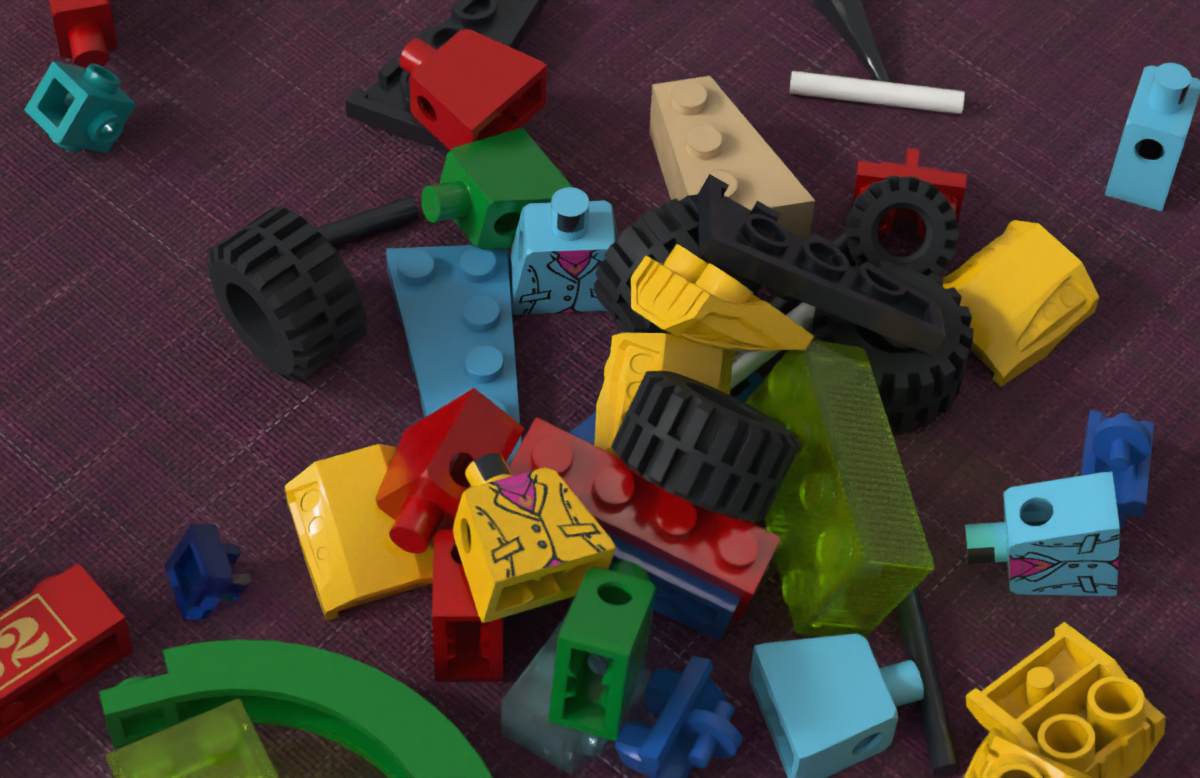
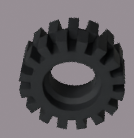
(903, 193)

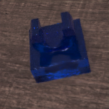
(203, 572)

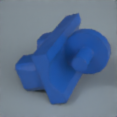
(1122, 448)
(690, 724)

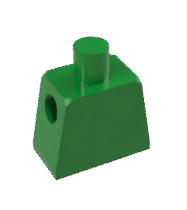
(489, 185)
(608, 620)

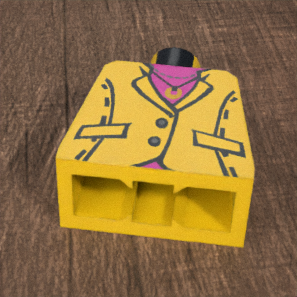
(524, 538)

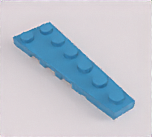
(457, 323)

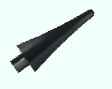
(852, 24)

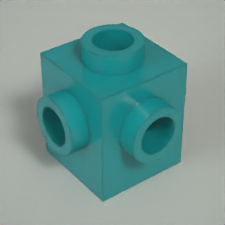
(80, 106)

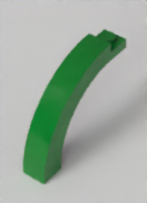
(301, 691)

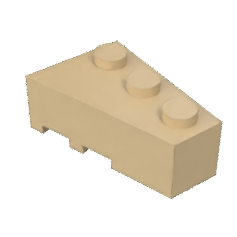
(704, 134)

